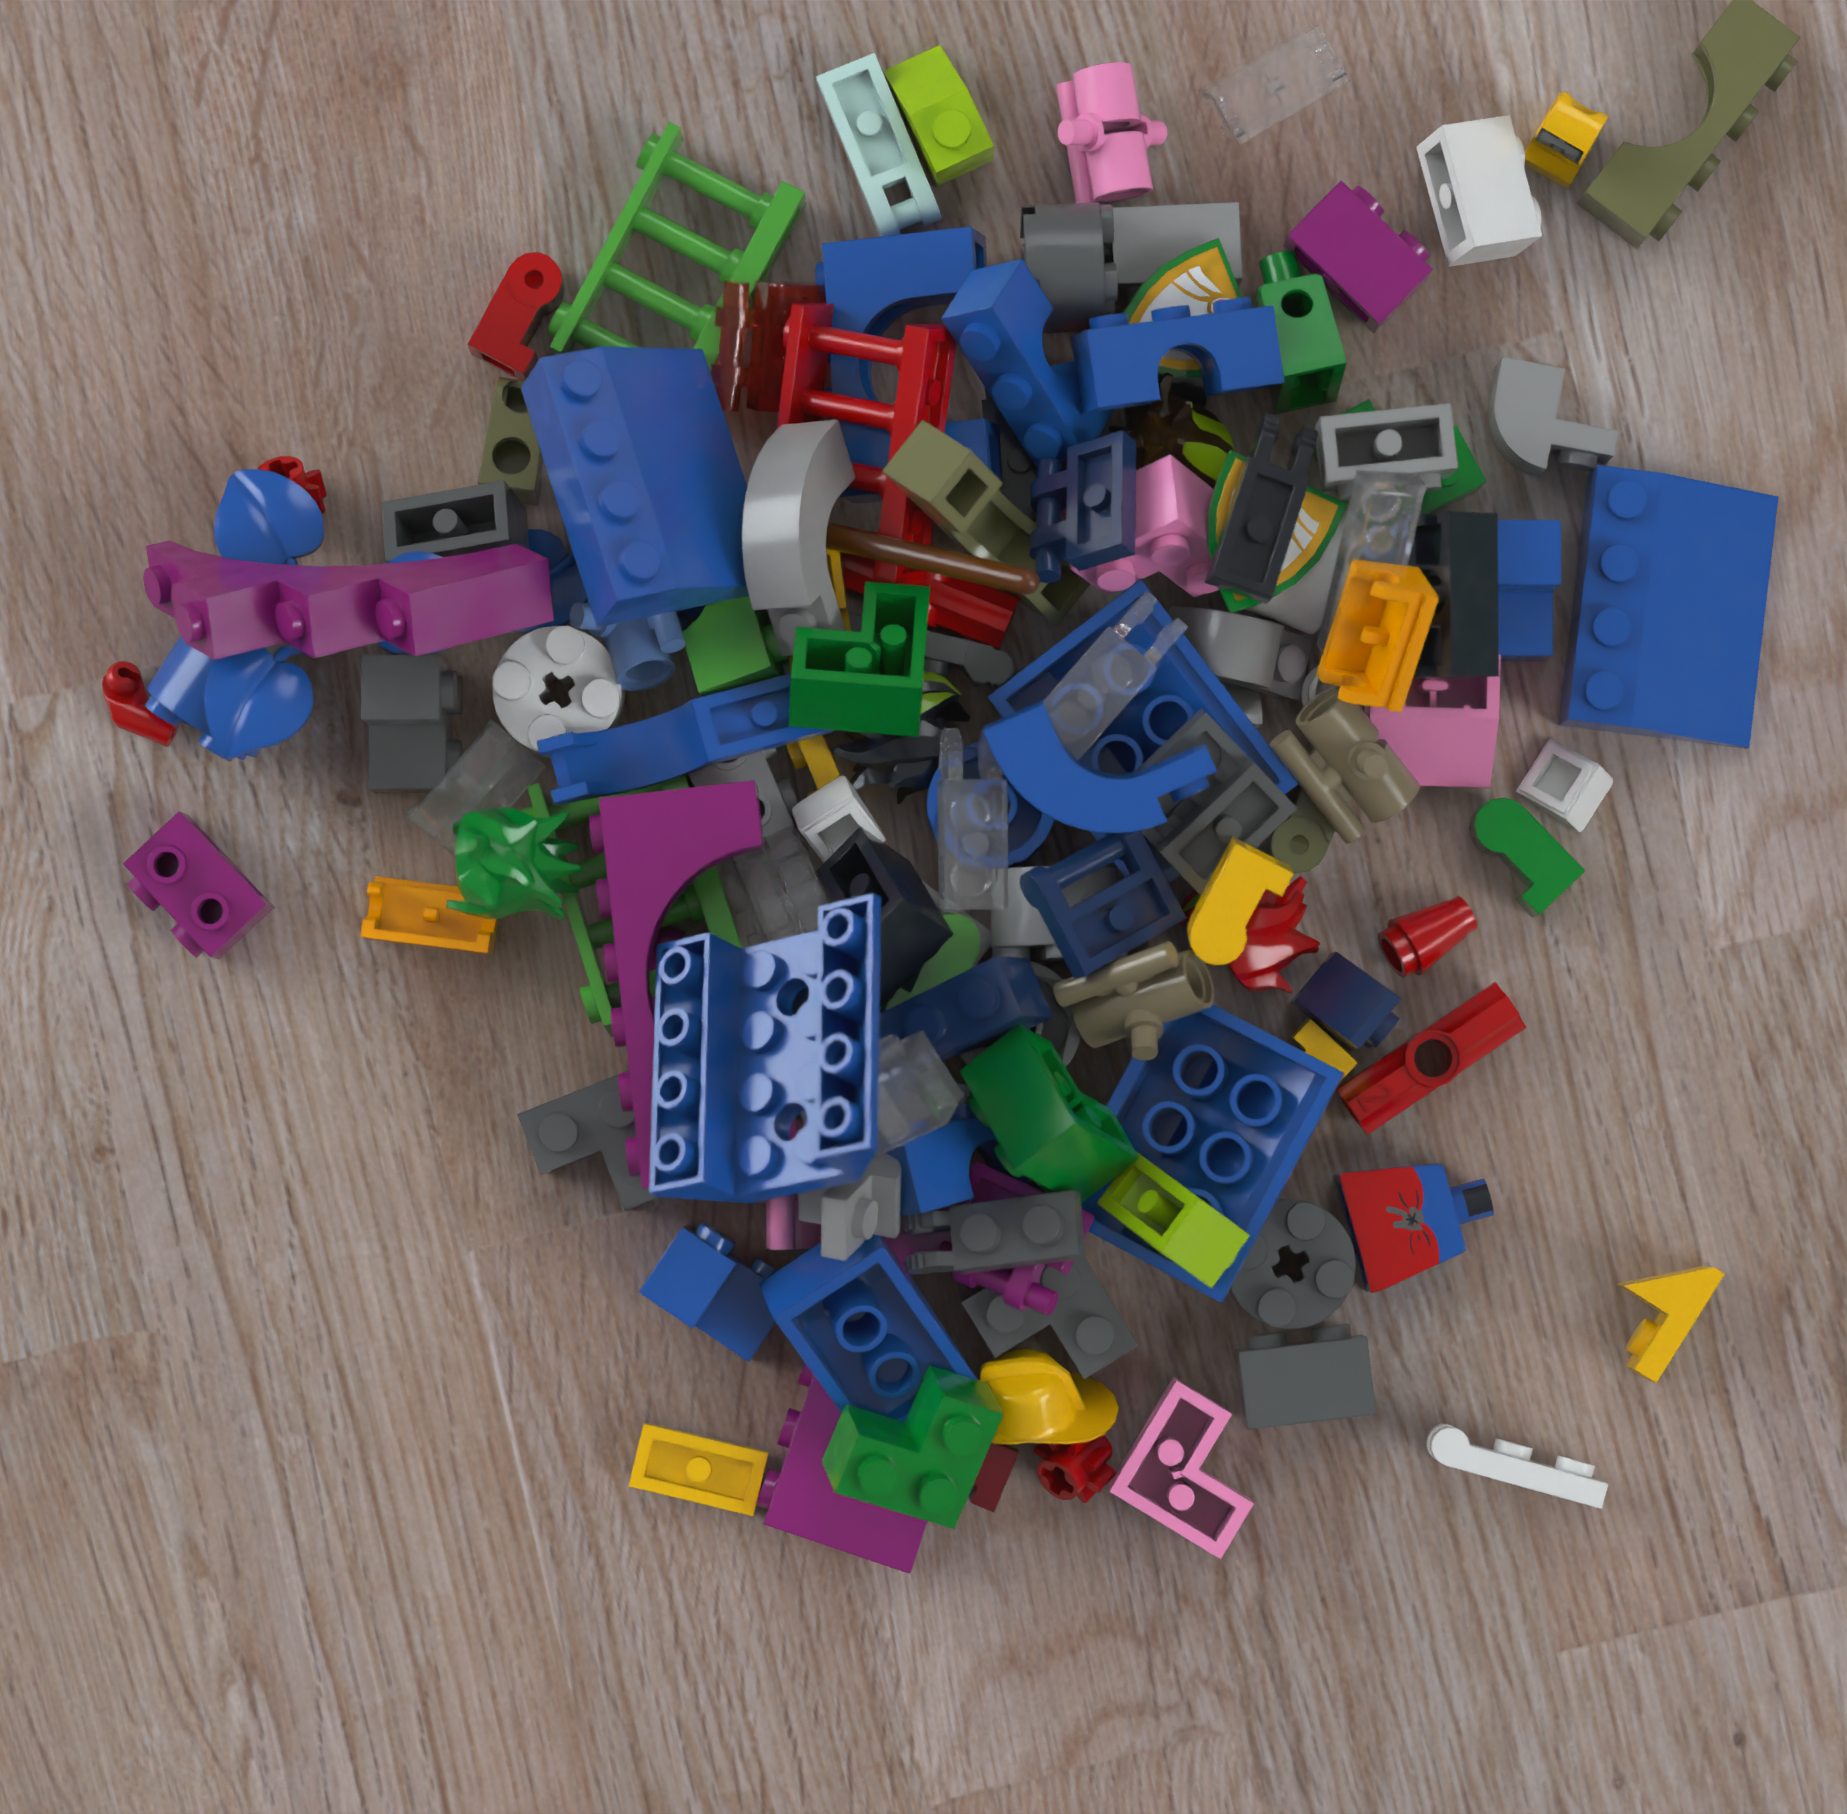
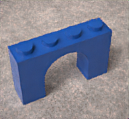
(870, 289)

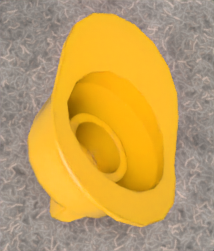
(1046, 1400)

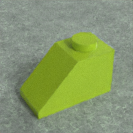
(940, 115)
(1174, 1220)

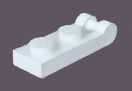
(1512, 1464)

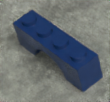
(971, 1007)

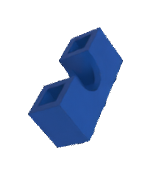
(999, 330)
(1121, 360)
(938, 1163)

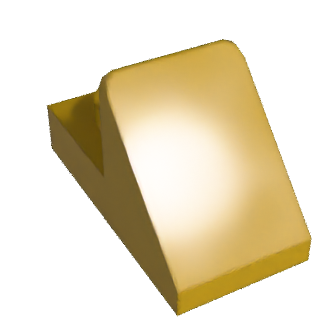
(1679, 1300)

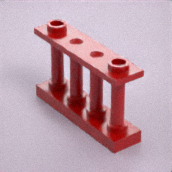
(923, 392)

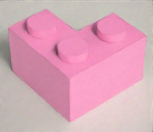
(1168, 532)
(1165, 1475)

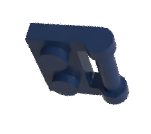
(1112, 918)

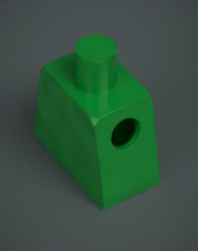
(1306, 334)

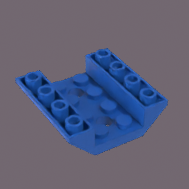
(742, 1067)

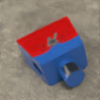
(1407, 1219)

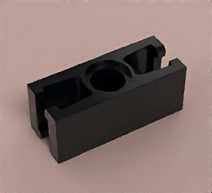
(1461, 564)

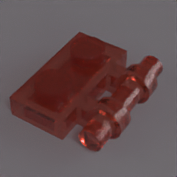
(768, 353)

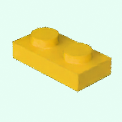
(698, 1469)

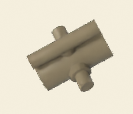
(1345, 765)
(1137, 996)

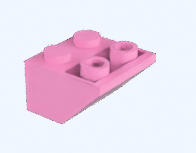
(1445, 730)

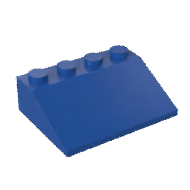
(641, 477)
(1668, 607)
(1156, 712)
(1221, 1117)

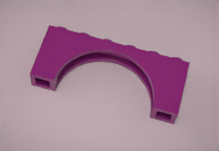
(652, 854)
(801, 1495)

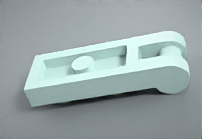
(877, 144)

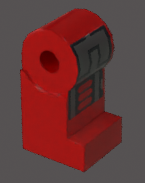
(524, 296)

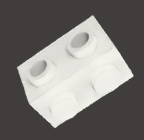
(1479, 190)

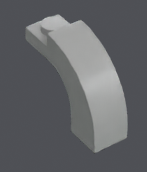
(786, 527)

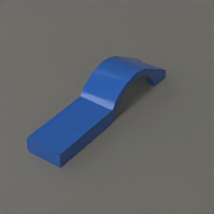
(674, 742)

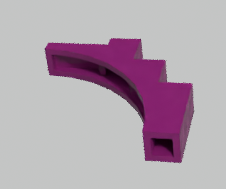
(324, 610)

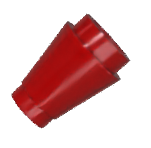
(1426, 935)

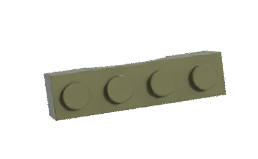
(1736, 60)
(966, 504)

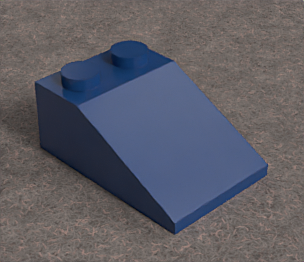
(861, 1327)

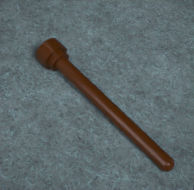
(931, 559)

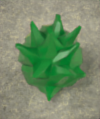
(510, 864)

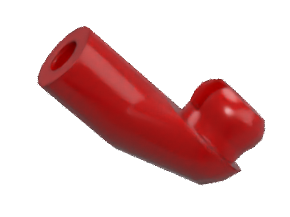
(126, 703)

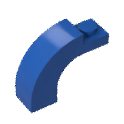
(1083, 797)

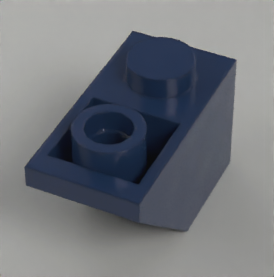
(1348, 1003)

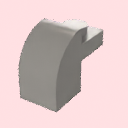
(1525, 423)
(1248, 650)
(856, 1209)

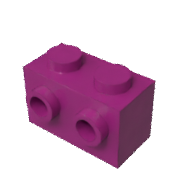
(1359, 254)
(196, 887)

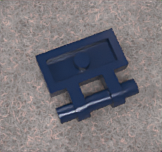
(1098, 504)

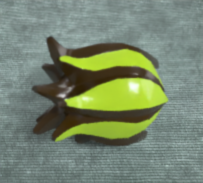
(1178, 429)

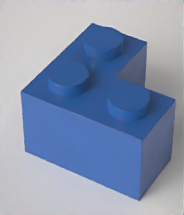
(1526, 581)
(713, 1289)

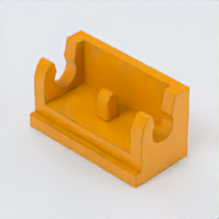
(1378, 634)
(418, 916)

